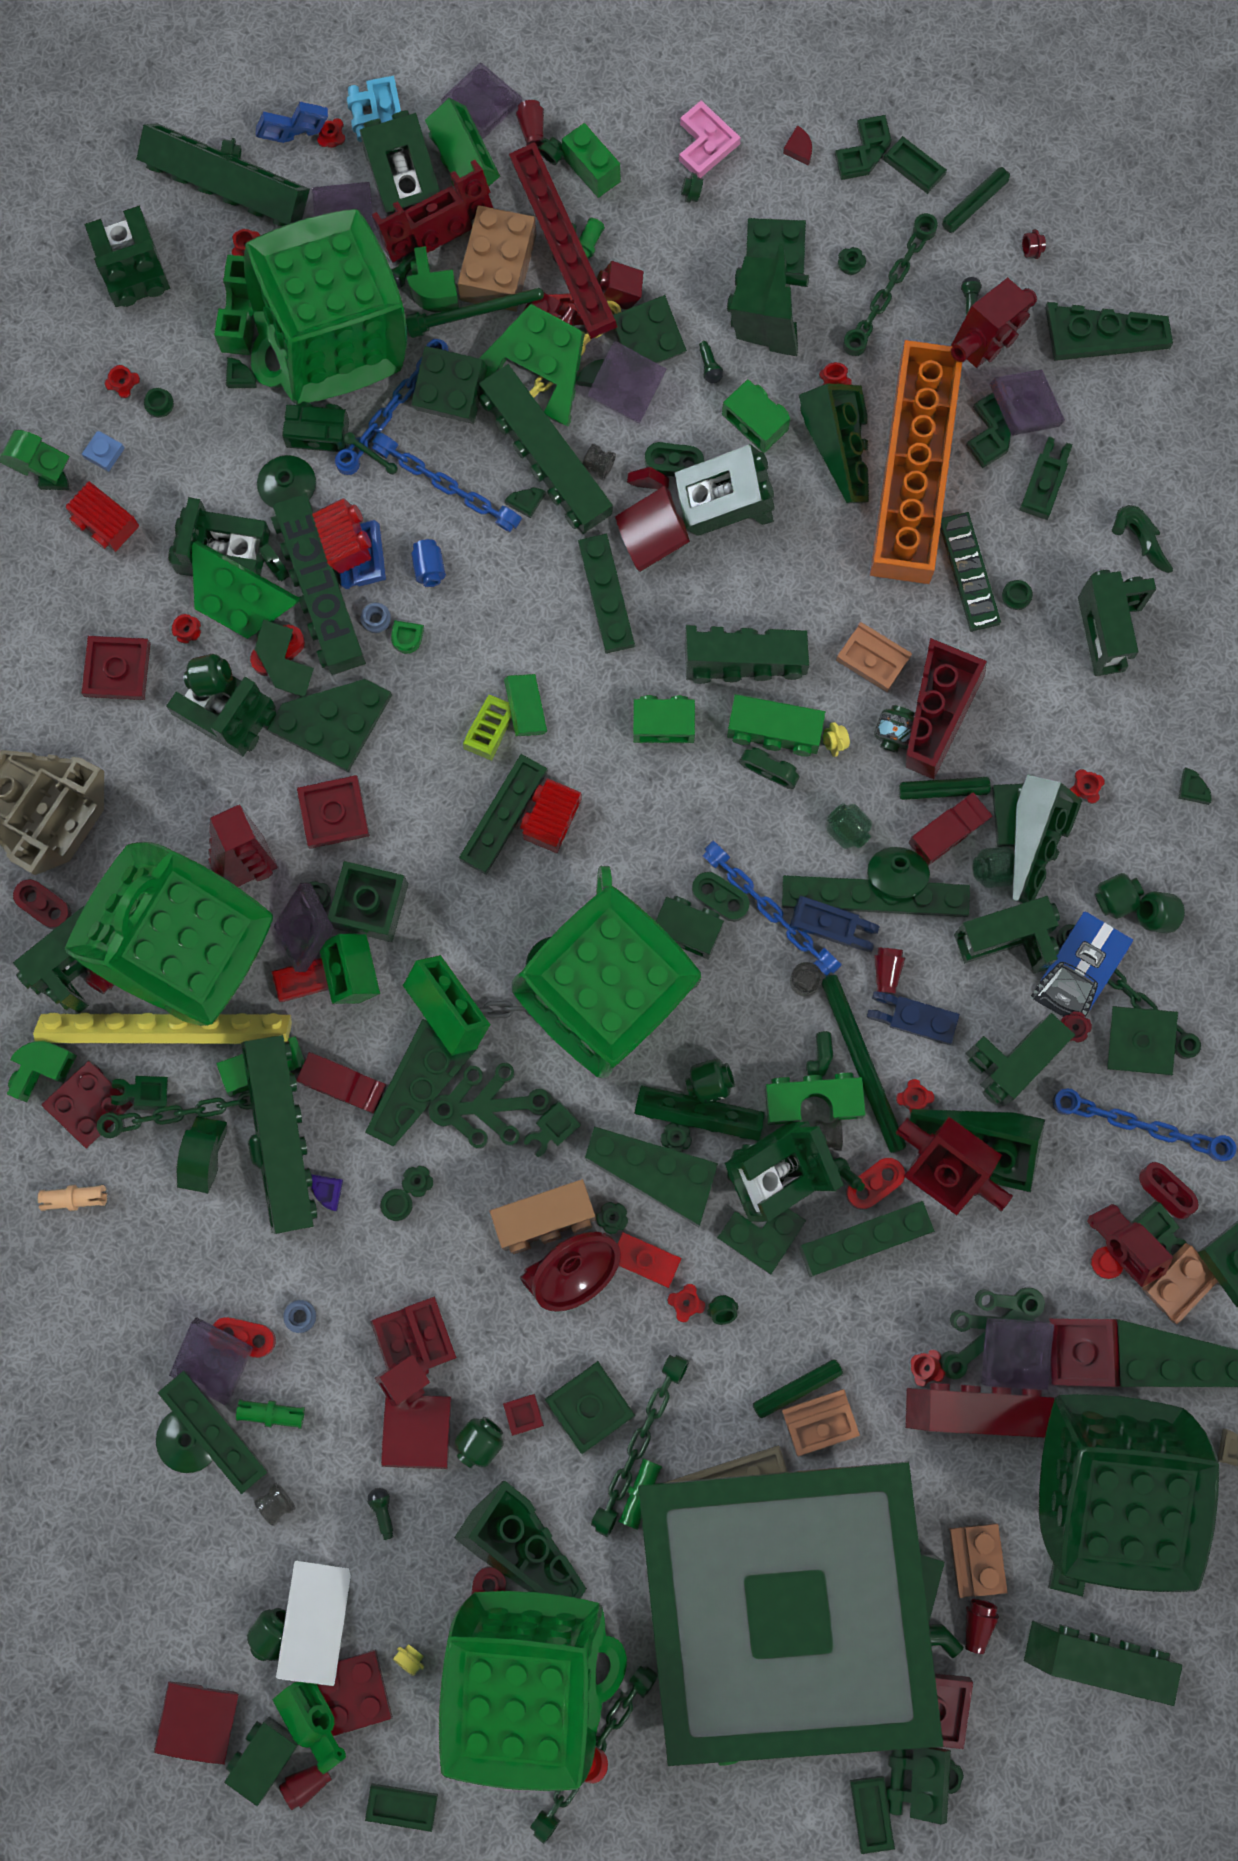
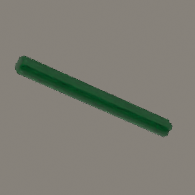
(863, 1063)

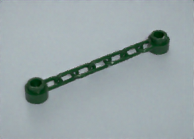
(857, 335)
(1135, 997)
(120, 1124)
(606, 1518)
(642, 1680)

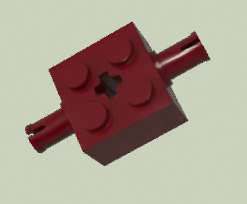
(992, 323)
(953, 1165)

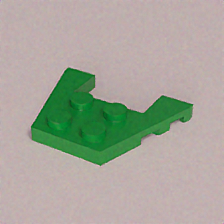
(546, 348)

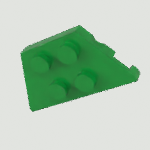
(234, 593)

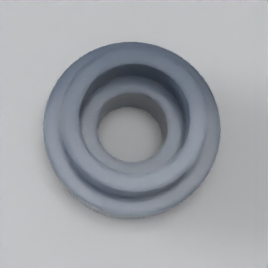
(375, 609)
(289, 1316)

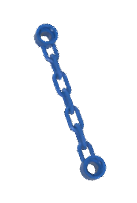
(352, 466)
(506, 517)
(825, 960)
(1226, 1141)

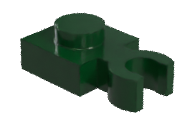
(147, 1092)
(555, 1125)
(1160, 1225)

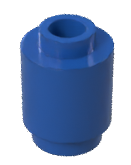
(428, 563)

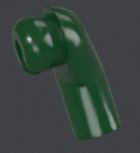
(824, 1057)
(942, 1636)

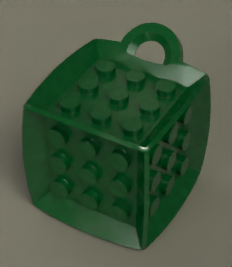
(1128, 1493)

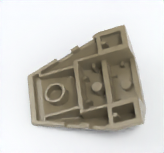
(47, 807)

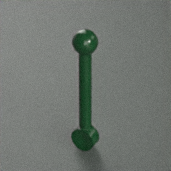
(350, 438)

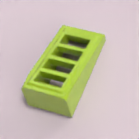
(479, 748)

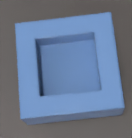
(103, 451)

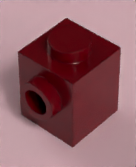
(621, 284)
(404, 1380)

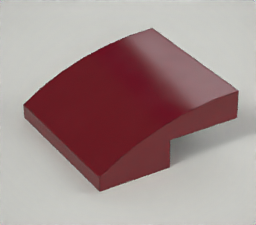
(652, 529)
(414, 1331)
(417, 1433)
(196, 1723)

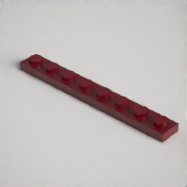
(563, 241)

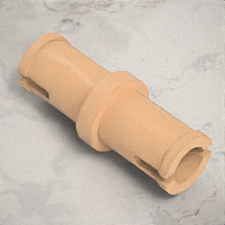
(72, 1197)

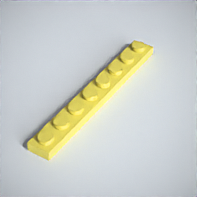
(158, 1028)

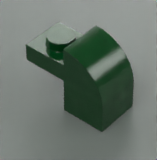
(199, 1154)

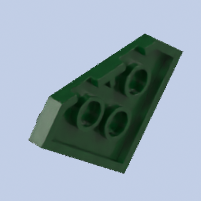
(332, 721)

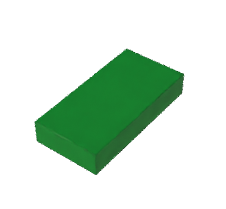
(525, 705)

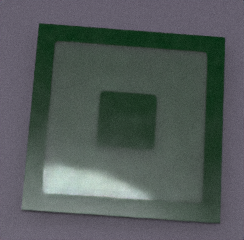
(790, 1615)

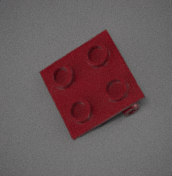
(82, 1102)

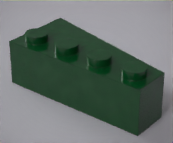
(745, 654)
(662, 1174)
(1172, 1360)
(1103, 1664)

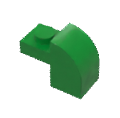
(431, 290)
(28, 454)
(38, 1059)

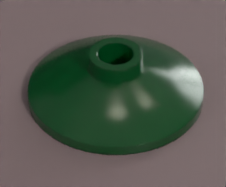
(301, 479)
(897, 881)
(174, 1454)

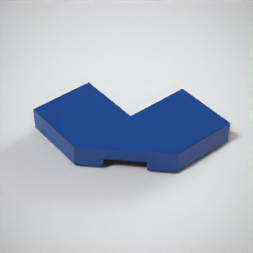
(306, 119)

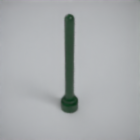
(420, 323)

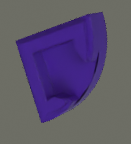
(327, 1191)

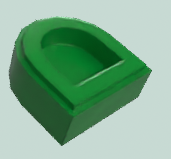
(406, 636)

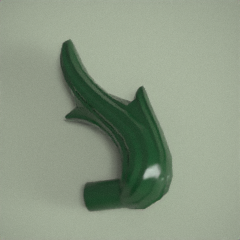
(1140, 524)

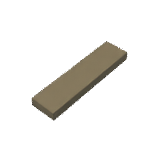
(761, 1462)

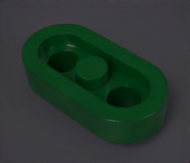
(674, 457)
(760, 763)
(722, 894)

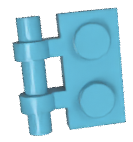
(381, 96)

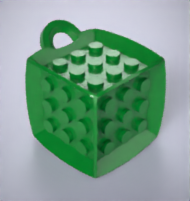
(324, 307)
(170, 932)
(605, 979)
(524, 1690)

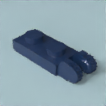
(831, 923)
(916, 1018)

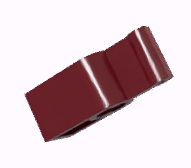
(950, 828)
(341, 1083)
(1131, 1245)

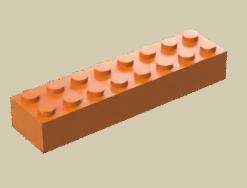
(916, 463)

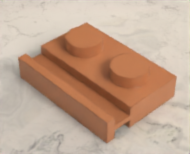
(873, 657)
(1182, 1285)
(820, 1422)
(978, 1560)

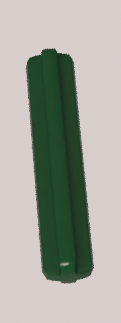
(976, 199)
(944, 788)
(797, 1388)

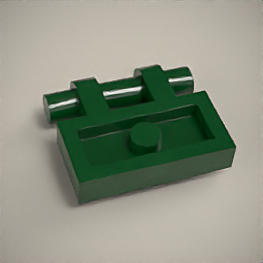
(929, 1783)

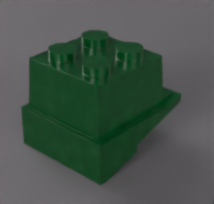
(764, 303)

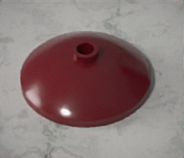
(576, 1271)

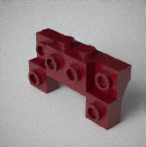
(435, 218)

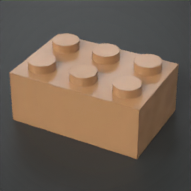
(496, 255)
(543, 1217)

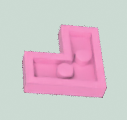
(712, 141)

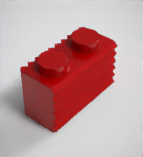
(102, 517)
(342, 535)
(551, 815)

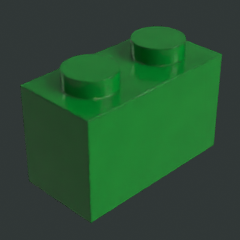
(591, 160)
(756, 415)
(664, 720)
(349, 969)

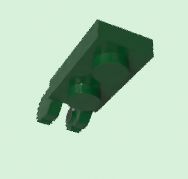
(1045, 481)

